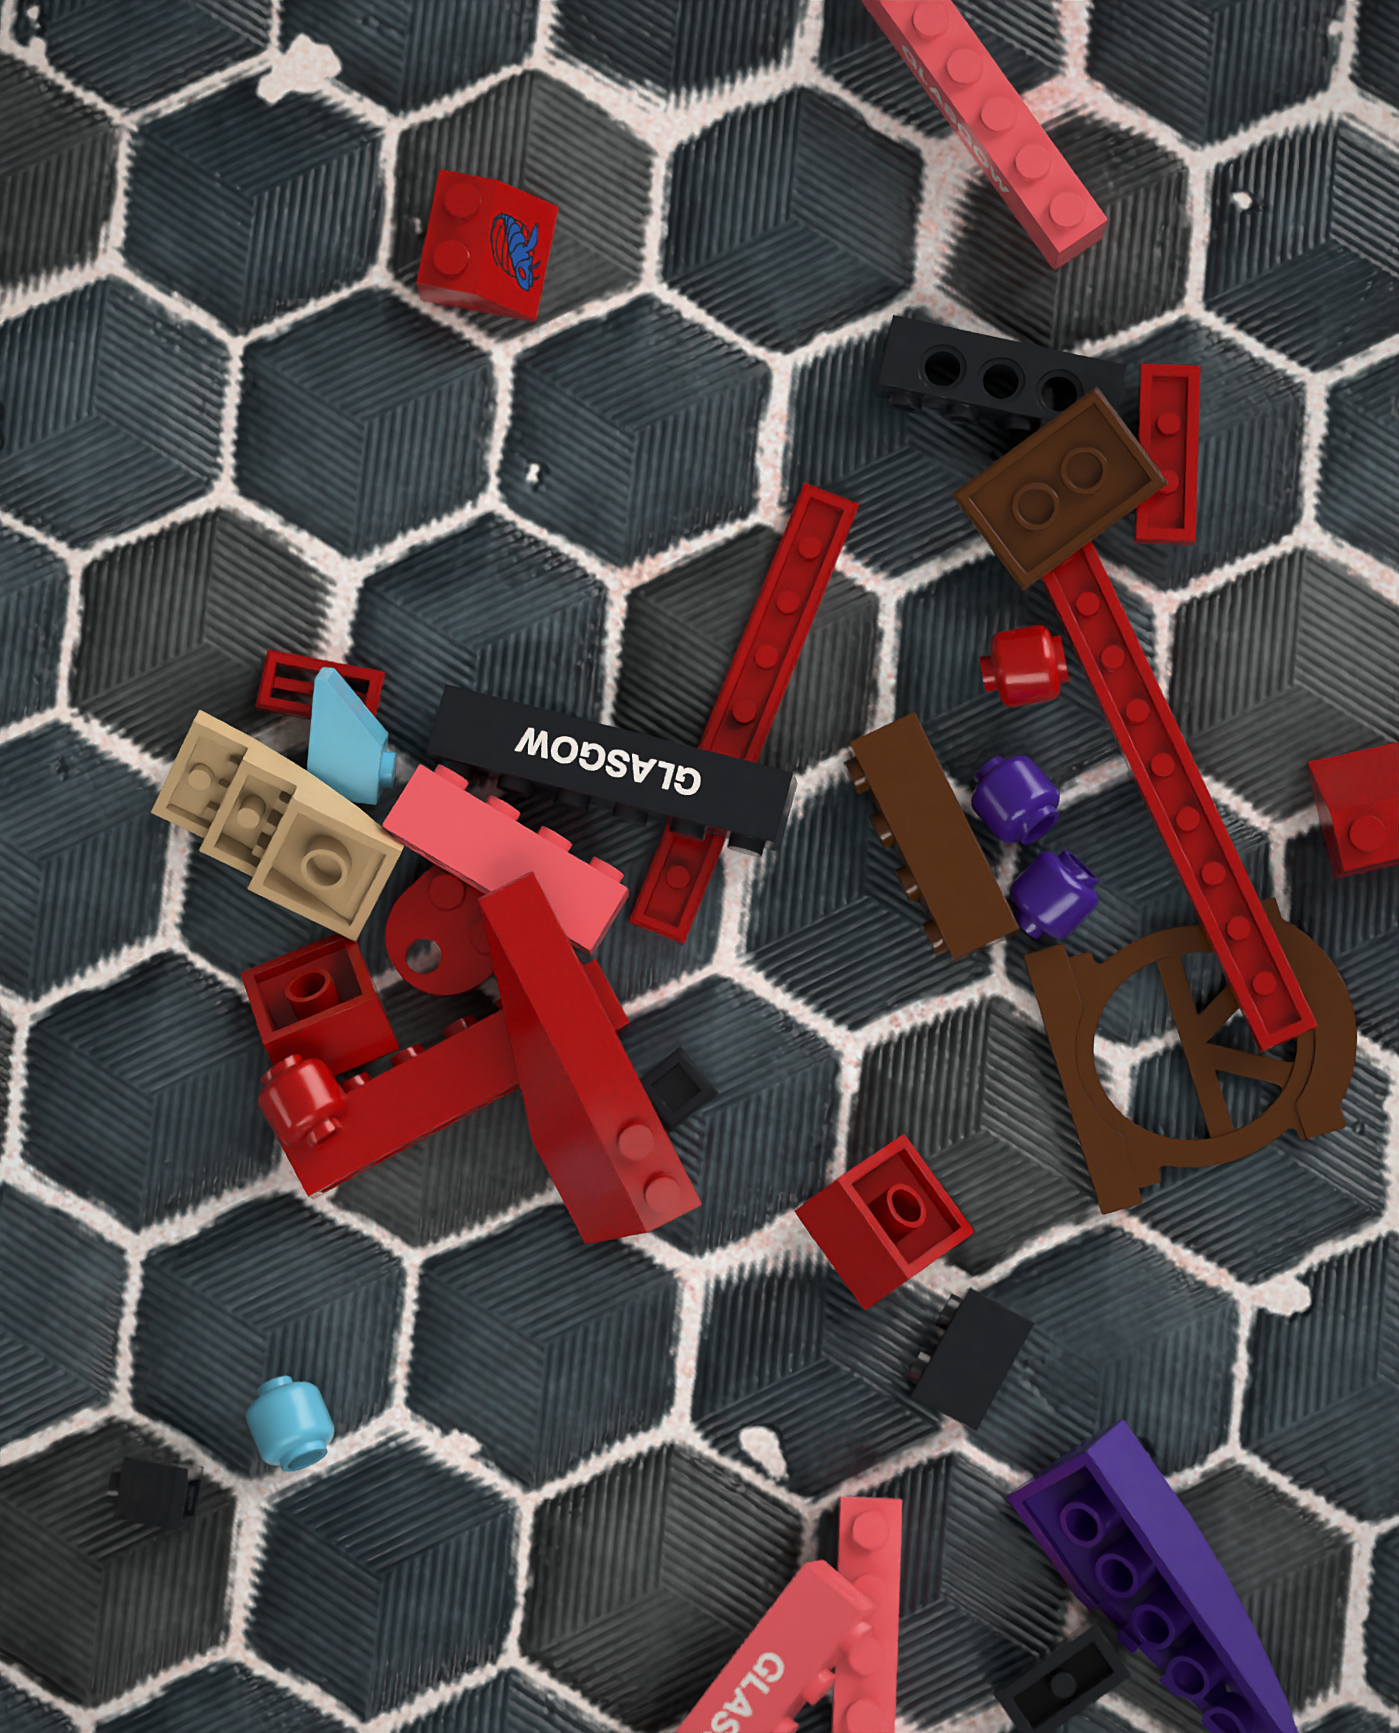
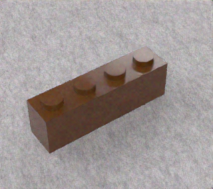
(931, 838)

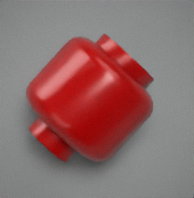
(1025, 666)
(302, 1101)

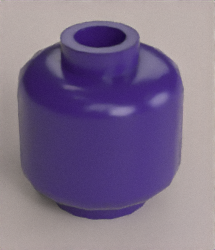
(1015, 799)
(1054, 894)

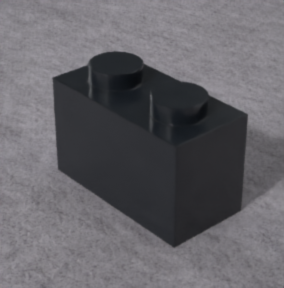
(970, 1357)
(1061, 1681)

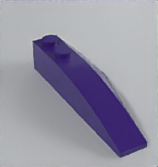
(1147, 1567)

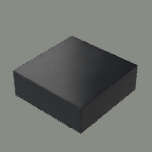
(677, 1088)

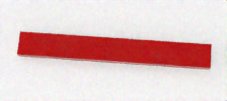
(751, 695)

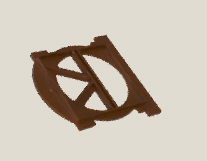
(1128, 1157)

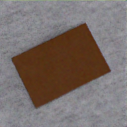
(1059, 489)

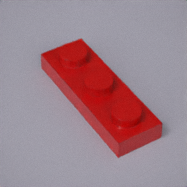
(1170, 438)

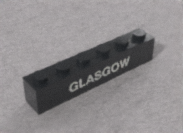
(612, 769)

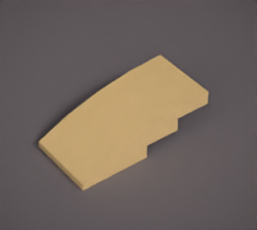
(278, 826)

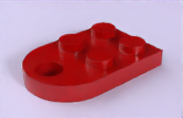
(448, 914)

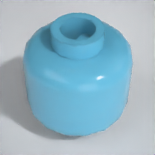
(290, 1424)

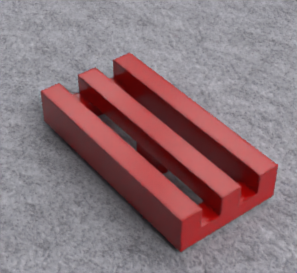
(298, 710)

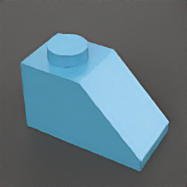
(348, 742)

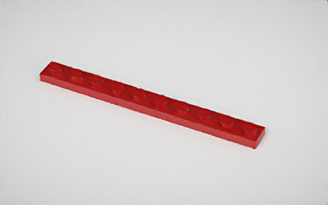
(1178, 800)

